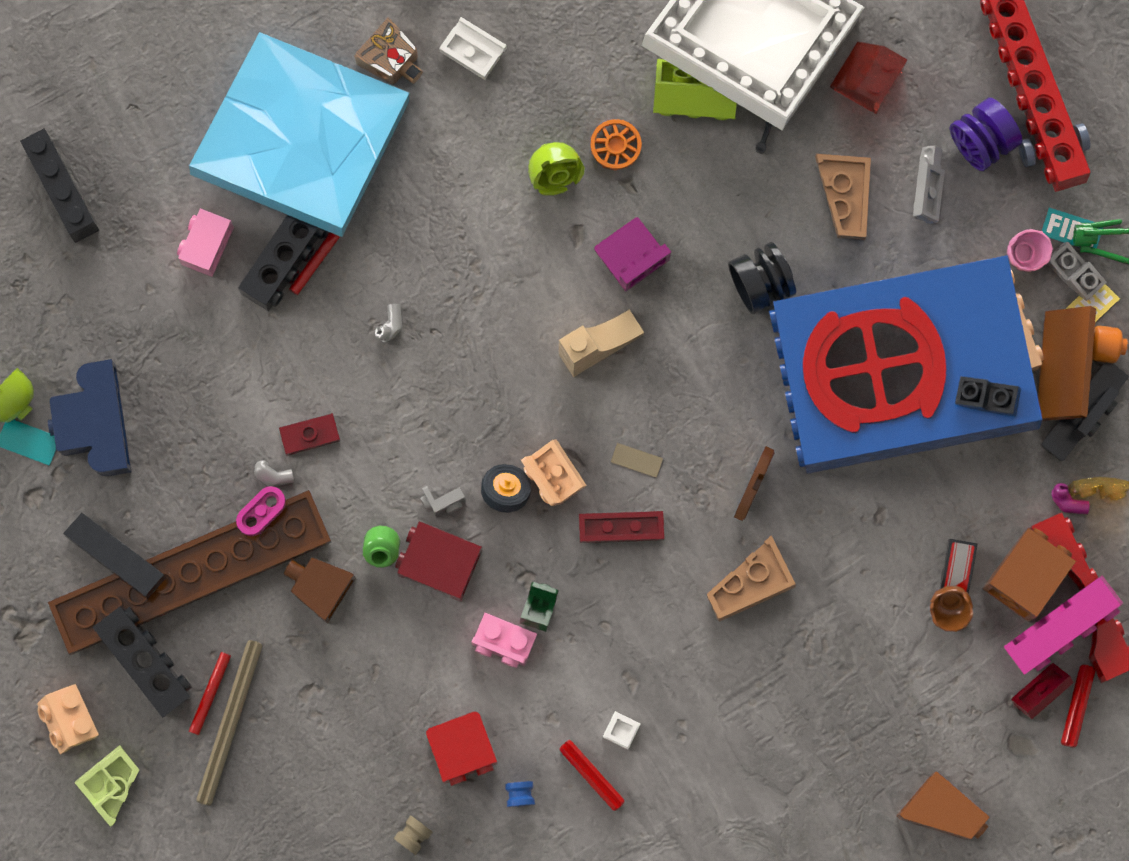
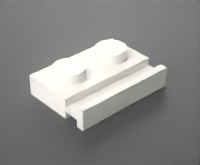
(472, 48)

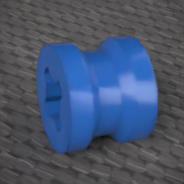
(520, 794)

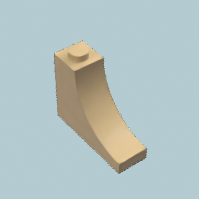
(591, 345)

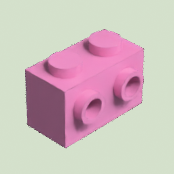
(205, 242)

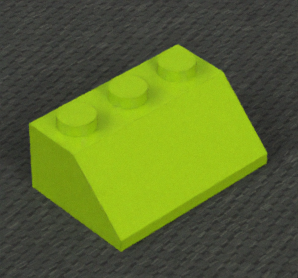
(685, 95)

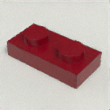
(1042, 690)

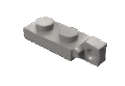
(929, 185)

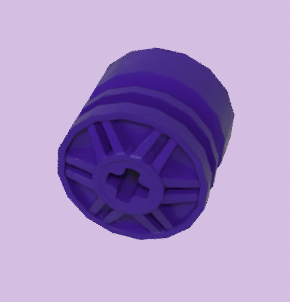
(985, 134)

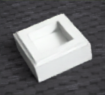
(621, 730)

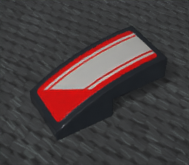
(959, 564)

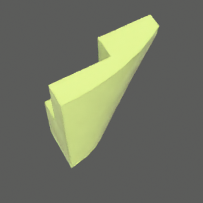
(109, 783)

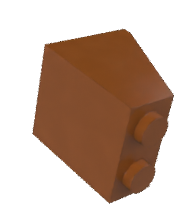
(1029, 574)

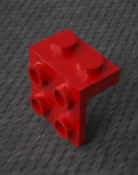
(461, 748)

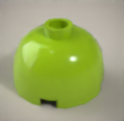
(555, 167)
(15, 396)

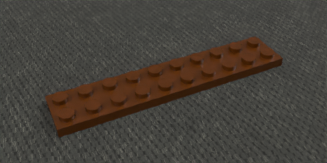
(193, 571)

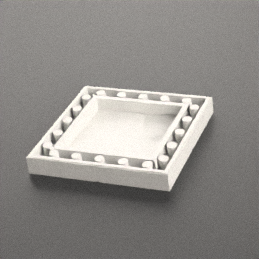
(754, 49)

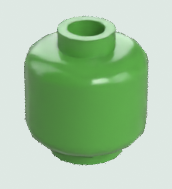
(381, 546)

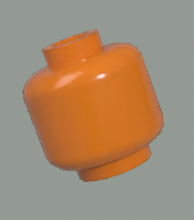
(1108, 344)

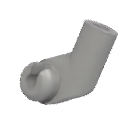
(392, 326)

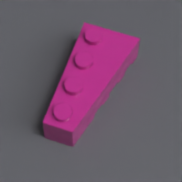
(1063, 625)

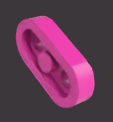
(258, 509)

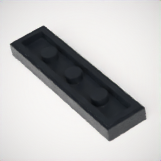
(114, 555)

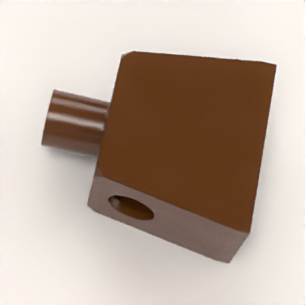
(320, 586)

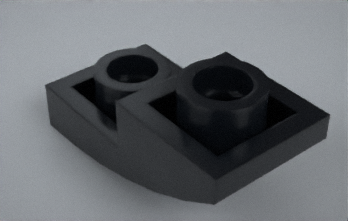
(988, 396)

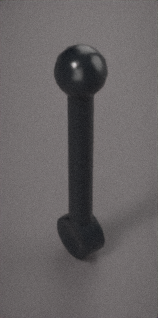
(761, 146)

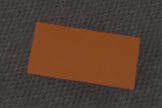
(1066, 363)

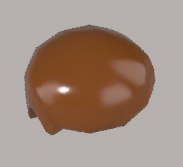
(951, 608)

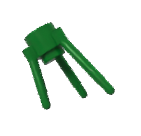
(1087, 234)

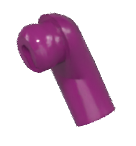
(1065, 501)

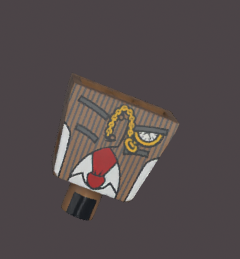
(389, 55)

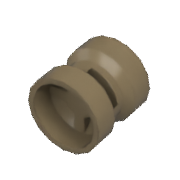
(413, 835)

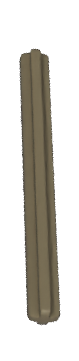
(229, 722)

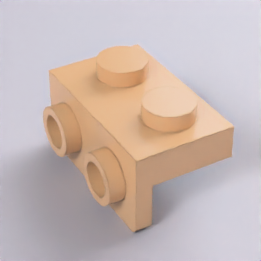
(553, 473)
(66, 718)

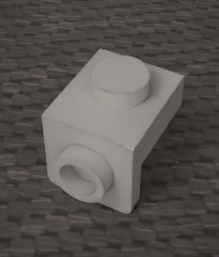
(448, 503)

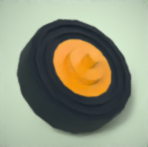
(505, 488)

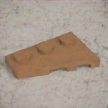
(847, 192)
(753, 582)

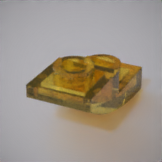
(1107, 487)

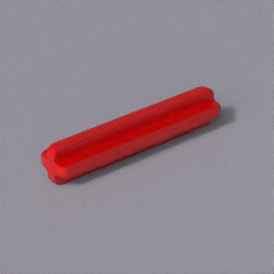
(1078, 706)
(592, 775)

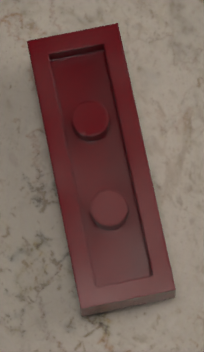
(621, 527)

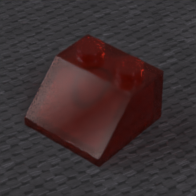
(869, 75)

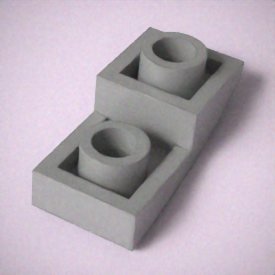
(1075, 272)

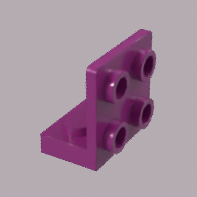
(632, 253)

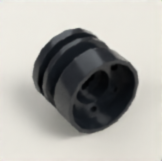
(758, 279)

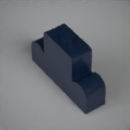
(93, 420)

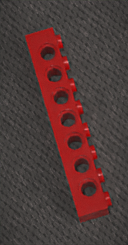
(1059, 174)

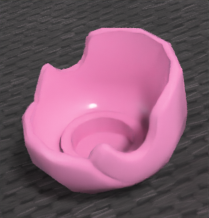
(1029, 250)

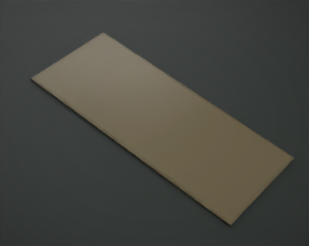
(636, 460)

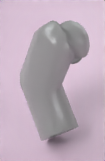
(271, 477)

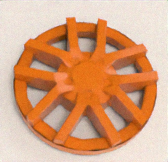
(616, 144)

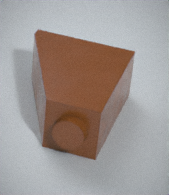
(944, 809)

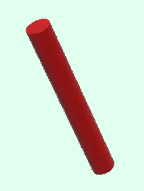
(314, 263)
(209, 693)

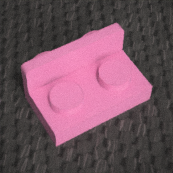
(503, 640)

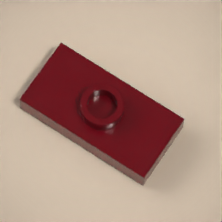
(309, 434)

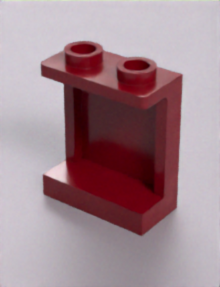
(438, 560)

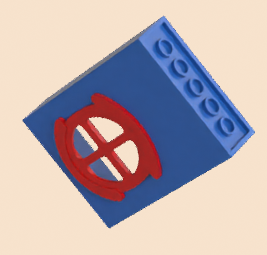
(963, 327)

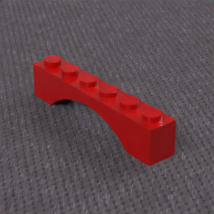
(1108, 648)

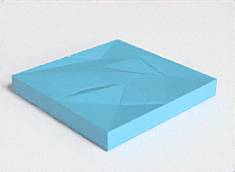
(299, 134)

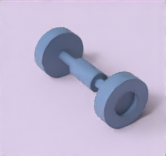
(1027, 152)

